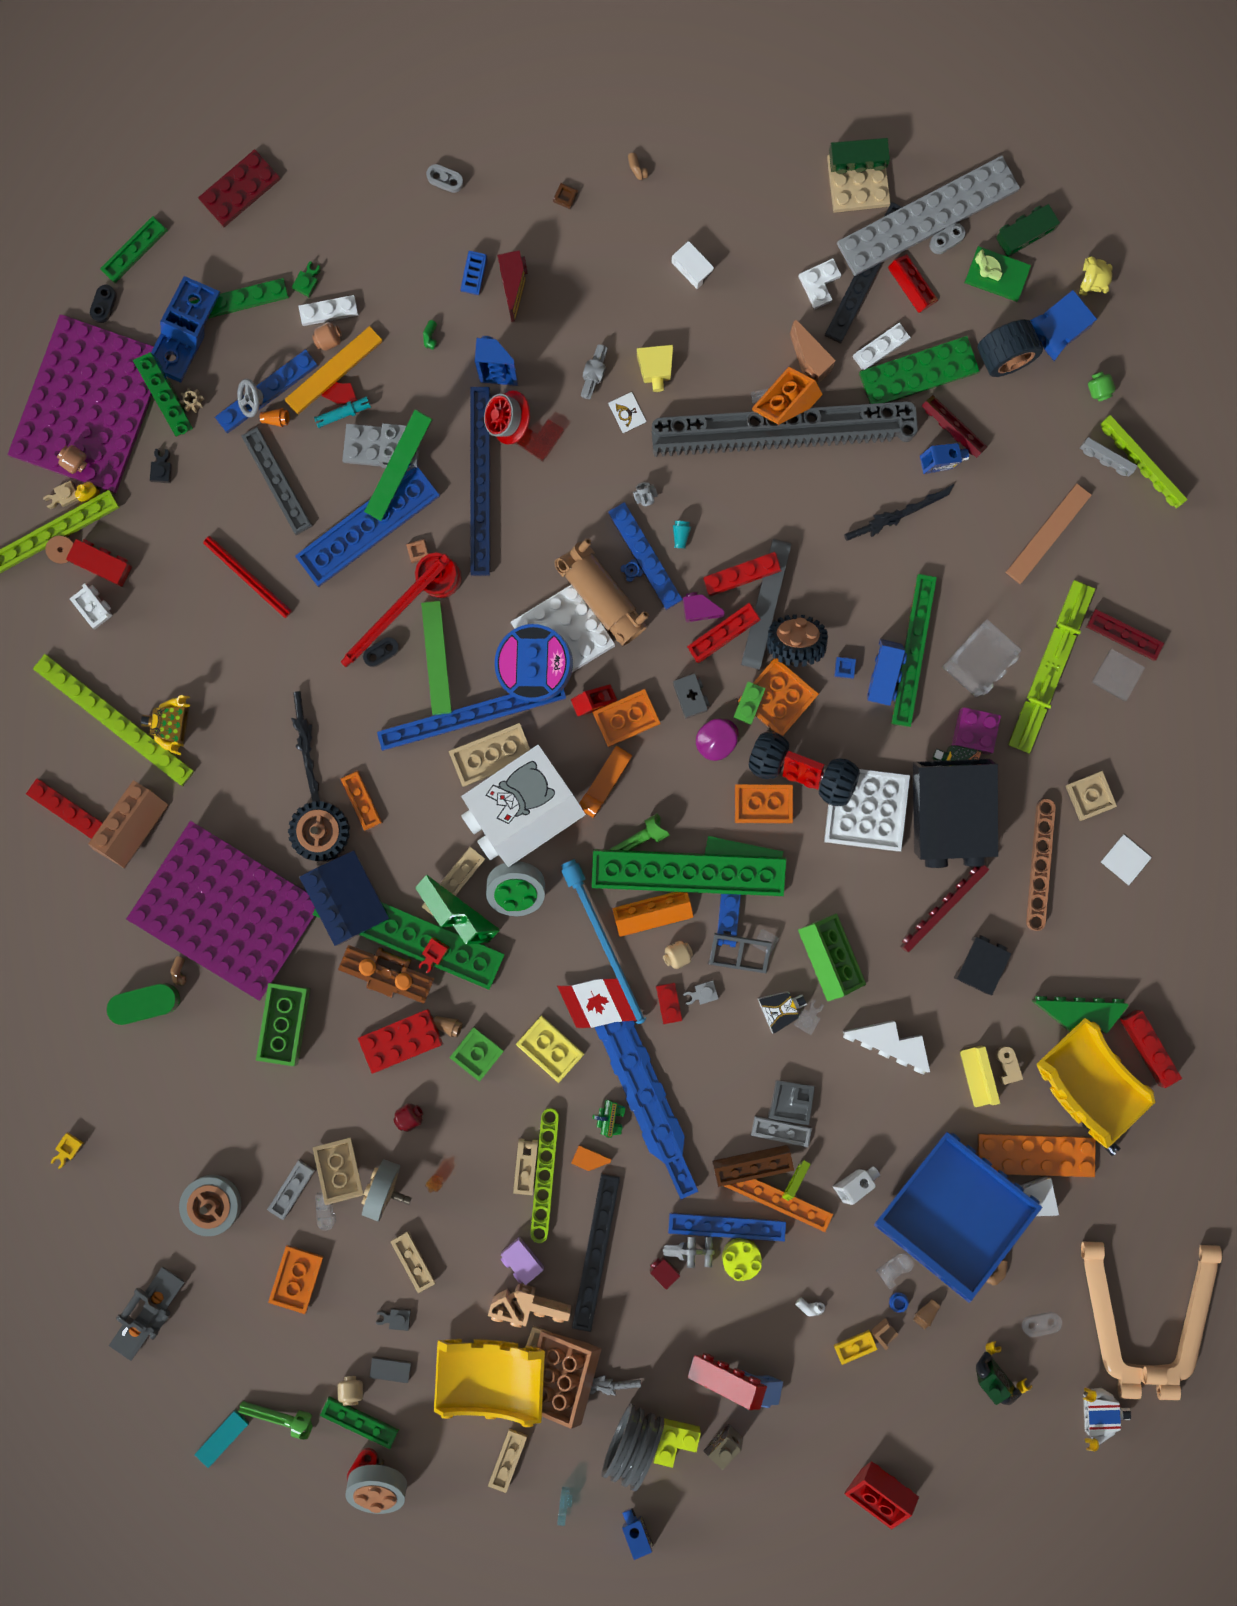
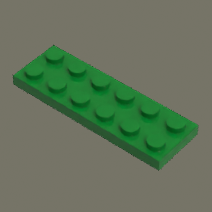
(919, 371)

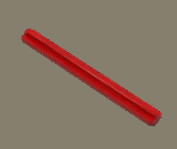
(244, 574)

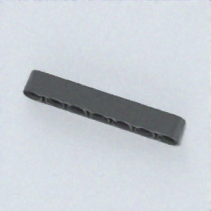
(765, 608)

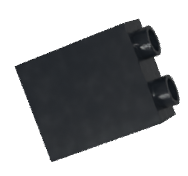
(955, 811)

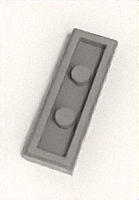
(781, 1131)
(291, 1189)

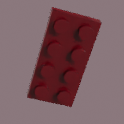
(239, 188)

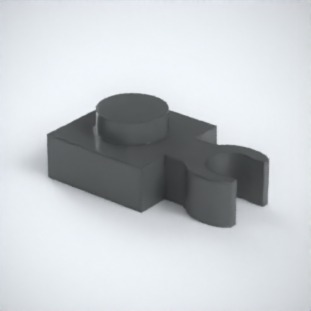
(398, 1318)

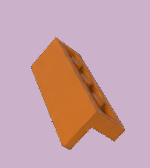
(652, 913)

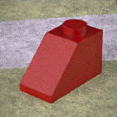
(593, 700)

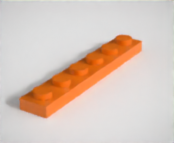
(773, 1198)

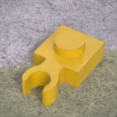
(67, 1148)

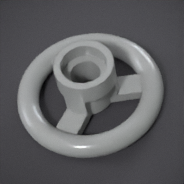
(252, 397)

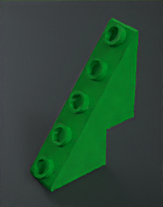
(163, 393)
(452, 911)
(1071, 1013)

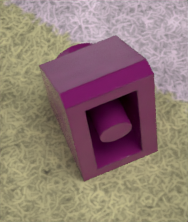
(700, 608)

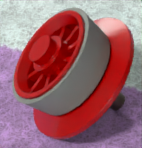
(507, 416)

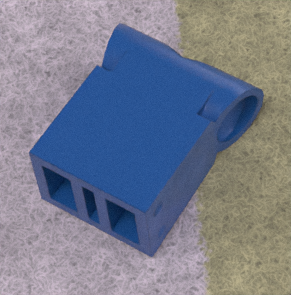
(1063, 324)

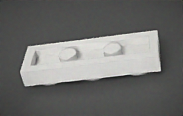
(328, 310)
(881, 346)

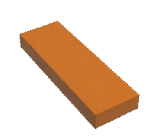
(361, 800)

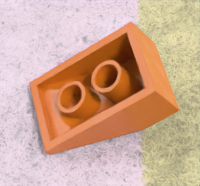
(788, 397)

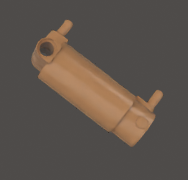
(601, 593)

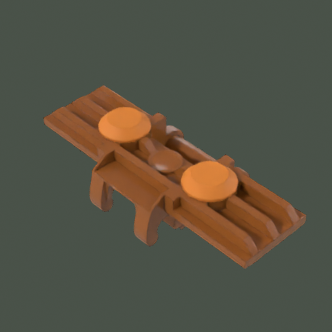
(384, 980)

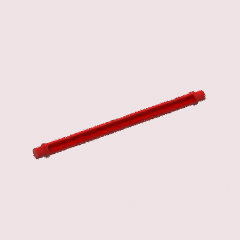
(396, 609)

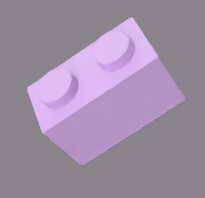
(522, 1261)

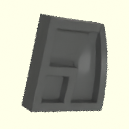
(791, 1102)

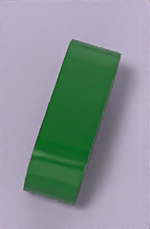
(143, 1003)

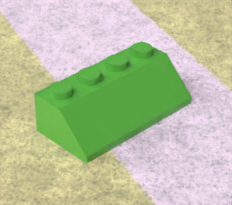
(832, 957)

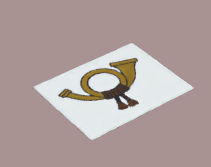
(627, 412)

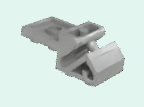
(373, 444)

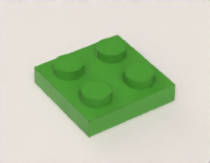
(476, 1054)

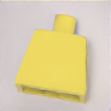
(655, 365)

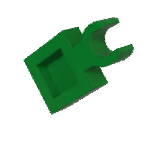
(305, 282)

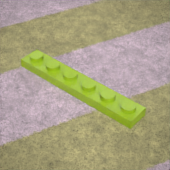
(1141, 459)

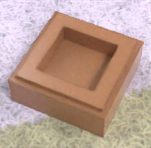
(417, 550)

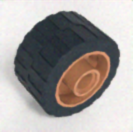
(1010, 348)

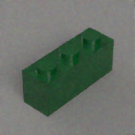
(859, 155)
(1027, 229)

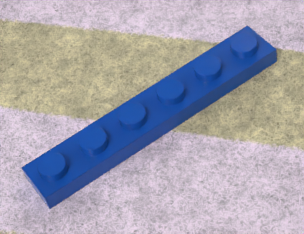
(270, 388)
(645, 556)
(727, 1227)

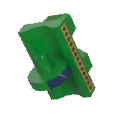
(606, 1118)

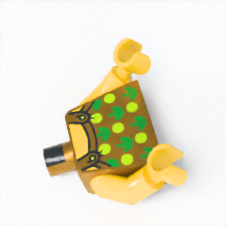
(169, 723)

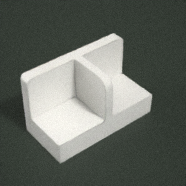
(692, 264)

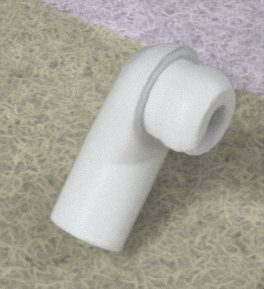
(810, 1309)

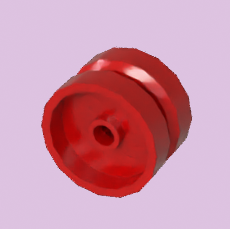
(446, 583)

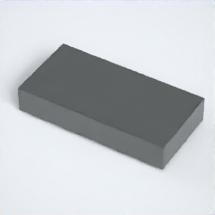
(390, 1369)

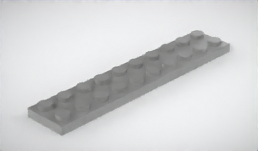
(928, 215)

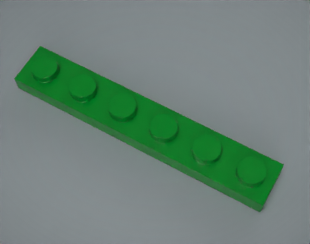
(249, 297)

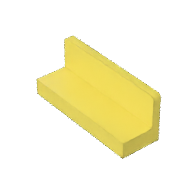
(979, 1076)

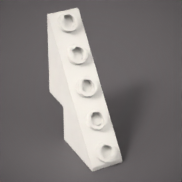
(886, 1039)

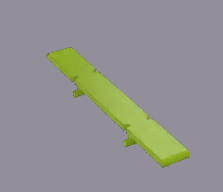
(1051, 667)

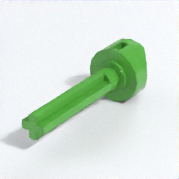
(652, 830)
(298, 1424)

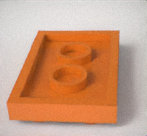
(626, 718)
(763, 803)
(296, 1279)

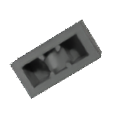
(683, 687)

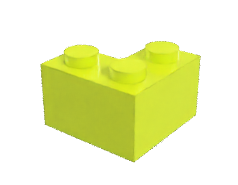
(675, 1436)

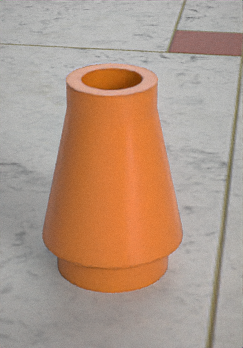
(276, 417)

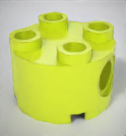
(741, 1259)

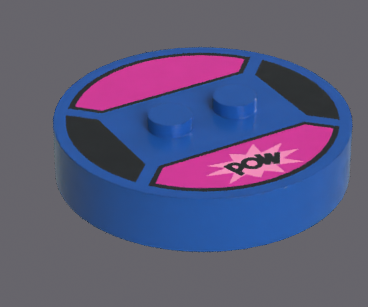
(533, 663)

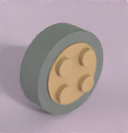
(381, 1190)

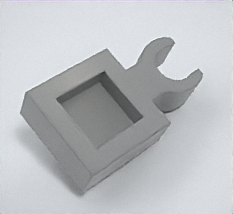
(704, 993)

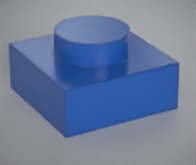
(844, 667)

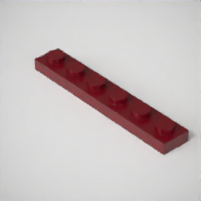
(938, 913)

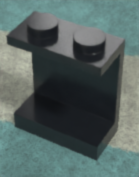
(983, 965)

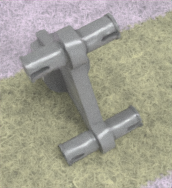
(687, 1251)

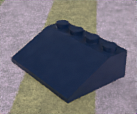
(344, 898)

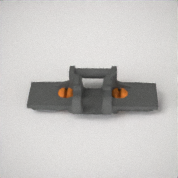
(151, 1318)

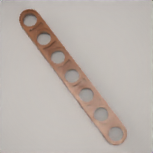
(1036, 873)

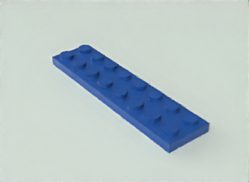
(362, 531)

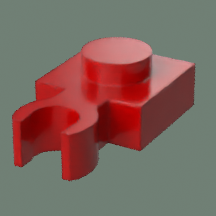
(434, 953)

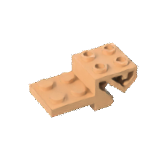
(517, 1312)

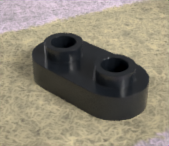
(102, 302)
(379, 649)

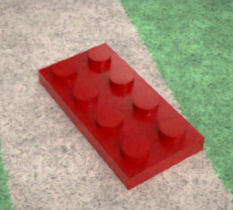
(400, 1041)

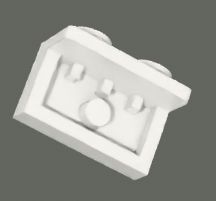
(91, 606)

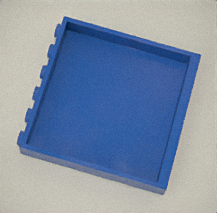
(958, 1216)

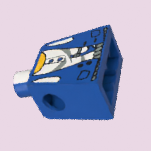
(942, 457)

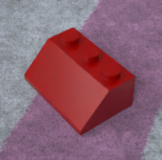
(882, 1495)

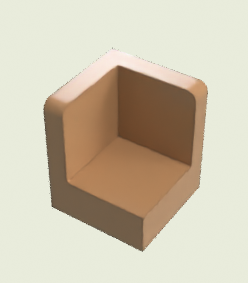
(884, 1333)

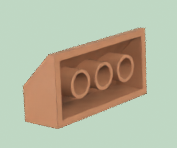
(128, 824)

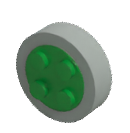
(515, 889)

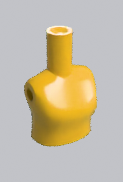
(86, 492)

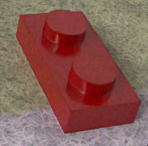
(669, 1003)

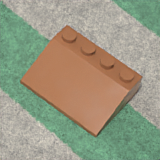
(567, 1377)

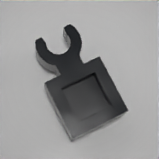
(160, 470)

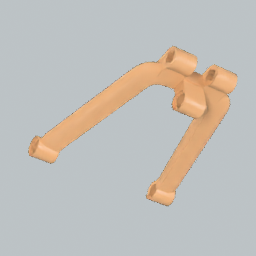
(1166, 1376)

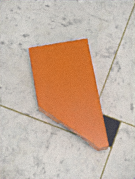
(589, 1159)

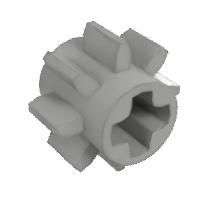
(645, 494)

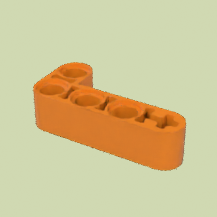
(605, 781)

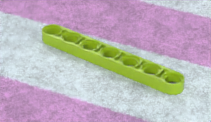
(547, 1184)

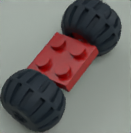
(834, 786)

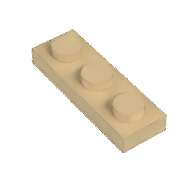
(413, 1262)
(507, 1460)

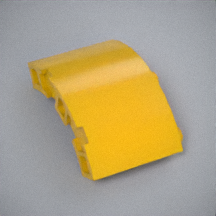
(1095, 1084)
(489, 1380)

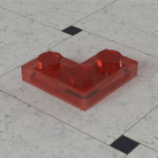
(543, 442)

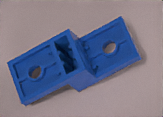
(184, 327)

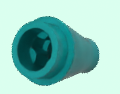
(681, 533)

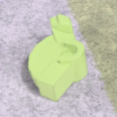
(989, 266)

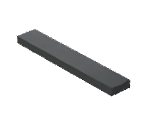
(276, 481)

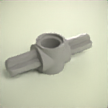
(594, 371)

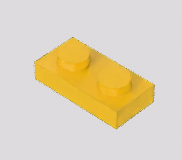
(855, 1347)

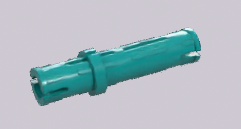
(342, 412)

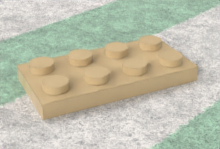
(489, 754)

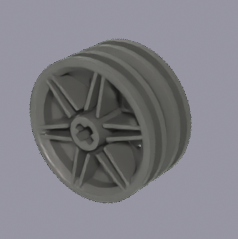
(633, 1447)

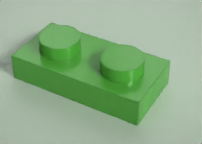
(749, 703)

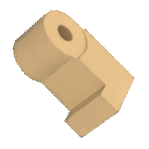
(1009, 1064)

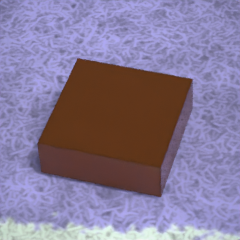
(565, 196)

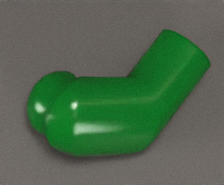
(427, 335)

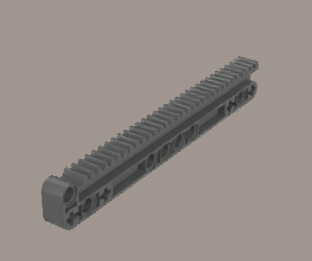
(831, 425)

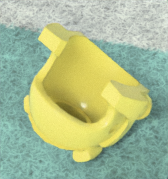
(1097, 276)

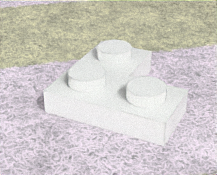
(815, 280)

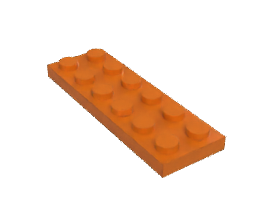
(1039, 1154)

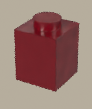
(664, 1272)

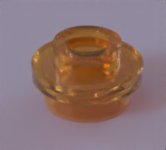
(434, 1183)

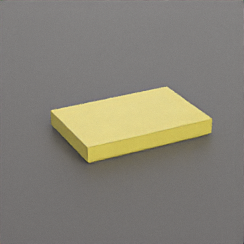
(550, 1049)

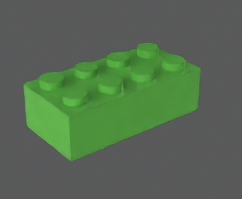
(283, 1024)

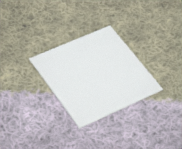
(1126, 859)

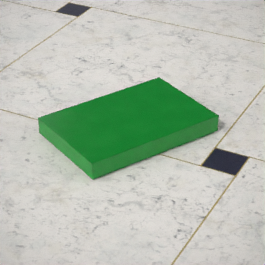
(1012, 279)

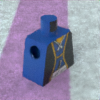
(641, 1542)

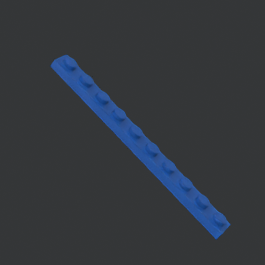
(457, 720)

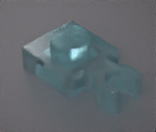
(565, 1501)

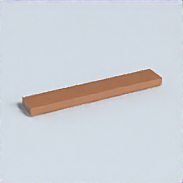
(1048, 533)

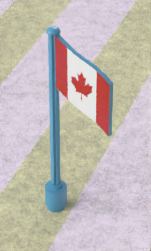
(598, 1000)

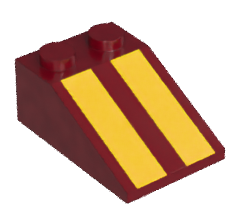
(513, 272)

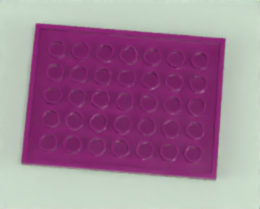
(87, 399)
(223, 910)

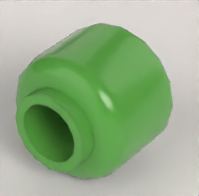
(1101, 386)

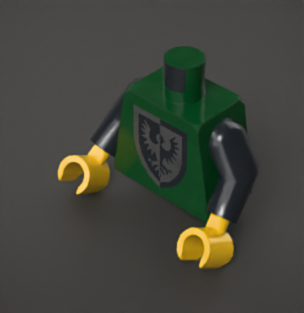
(995, 1381)

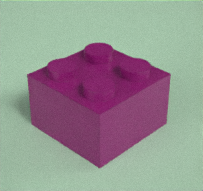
(976, 730)

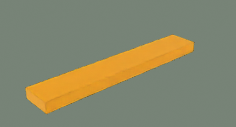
(333, 370)

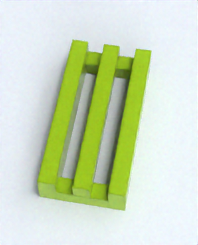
(796, 1180)

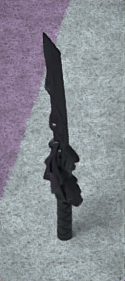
(891, 518)
(304, 745)

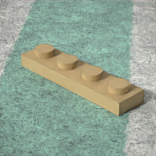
(460, 873)

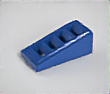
(480, 274)

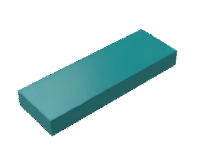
(221, 1438)

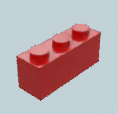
(99, 562)

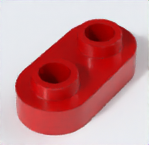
(361, 1461)

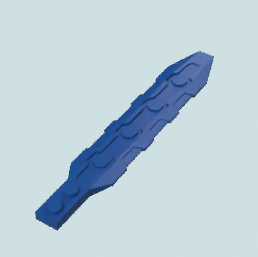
(647, 1101)

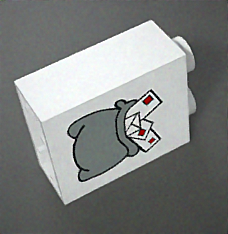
(520, 807)

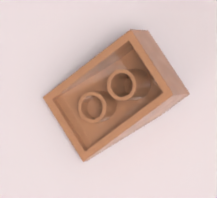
(812, 357)

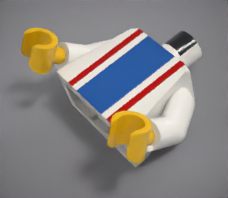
(1102, 1416)

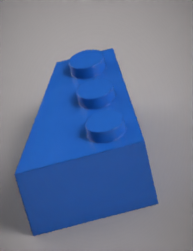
(886, 672)

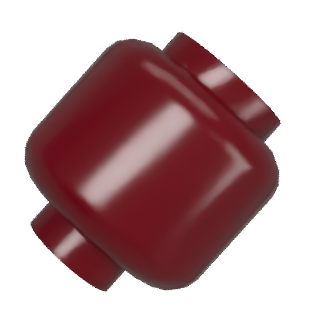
(408, 1117)

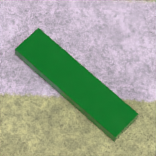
(133, 249)
(727, 847)
(359, 1422)

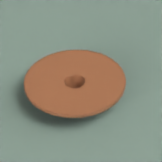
(58, 549)

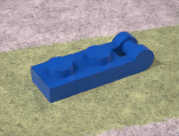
(728, 917)

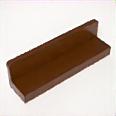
(753, 1165)

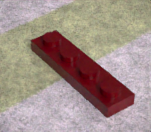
(954, 426)
(1124, 635)

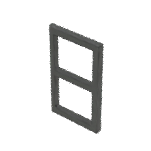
(742, 940)

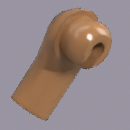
(635, 167)
(176, 971)
(1000, 1274)

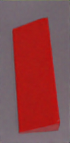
(912, 283)

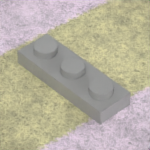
(1108, 457)

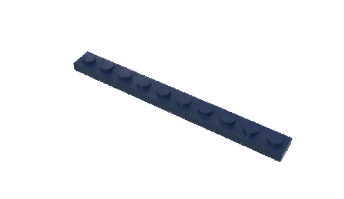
(479, 483)

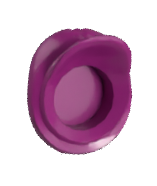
(717, 739)

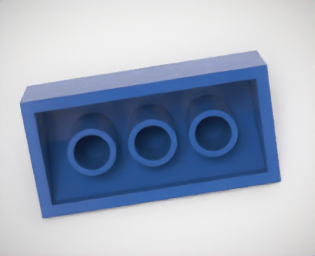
(494, 363)

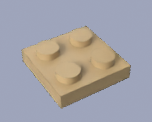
(1091, 796)

